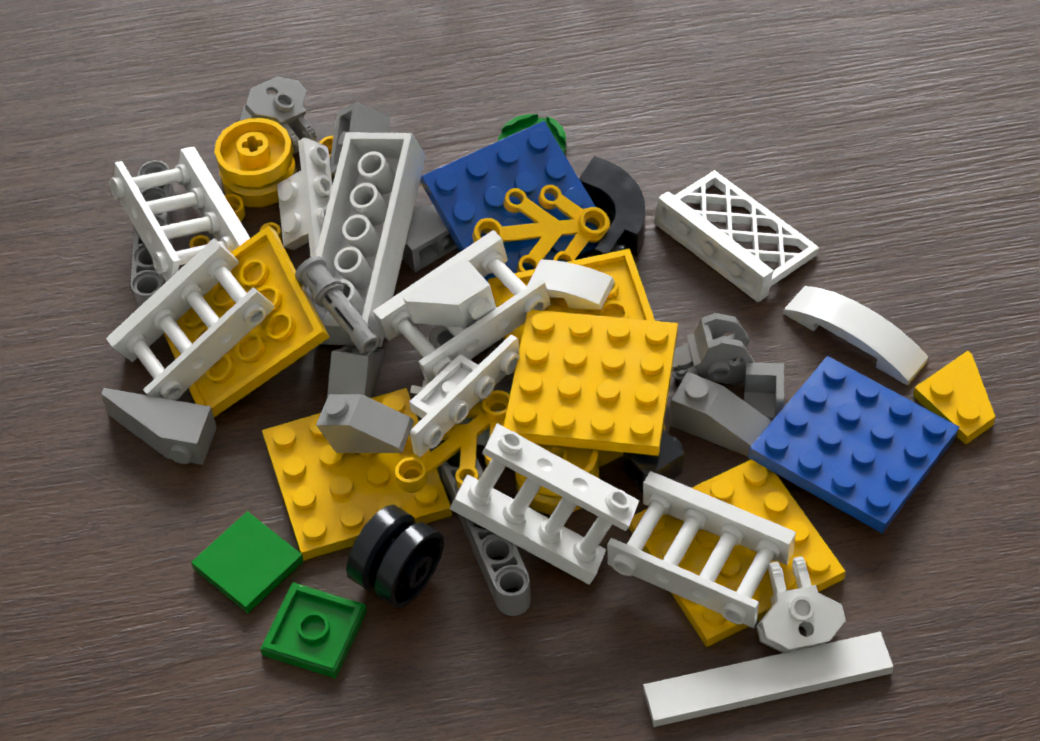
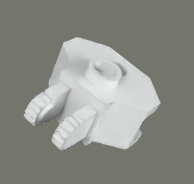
(796, 608)

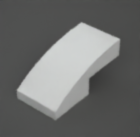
(575, 283)

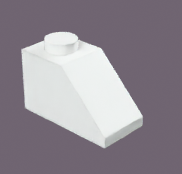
(451, 297)

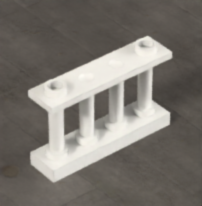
(202, 195)
(487, 257)
(171, 302)
(707, 513)
(531, 530)

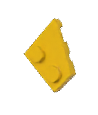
(959, 397)

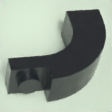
(621, 200)

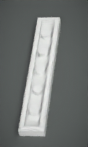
(767, 679)

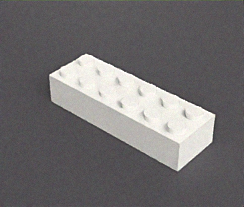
(369, 222)

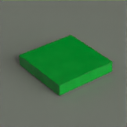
(247, 562)
(313, 630)

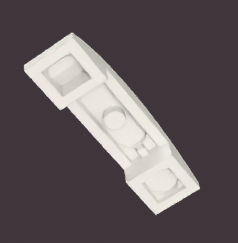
(860, 326)

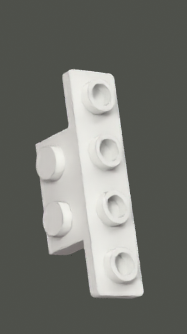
(306, 197)
(456, 391)

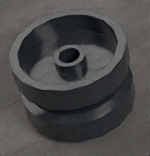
(395, 556)

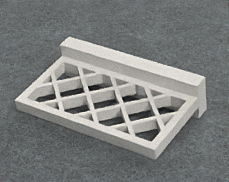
(718, 246)

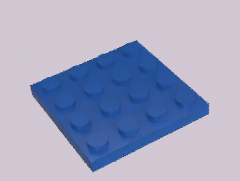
(479, 181)
(854, 443)

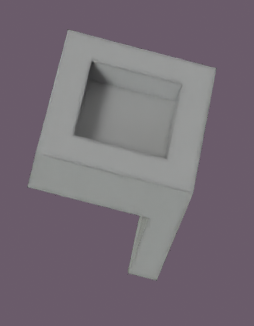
(765, 387)

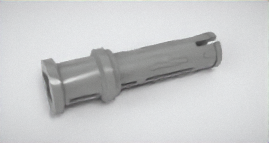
(329, 293)

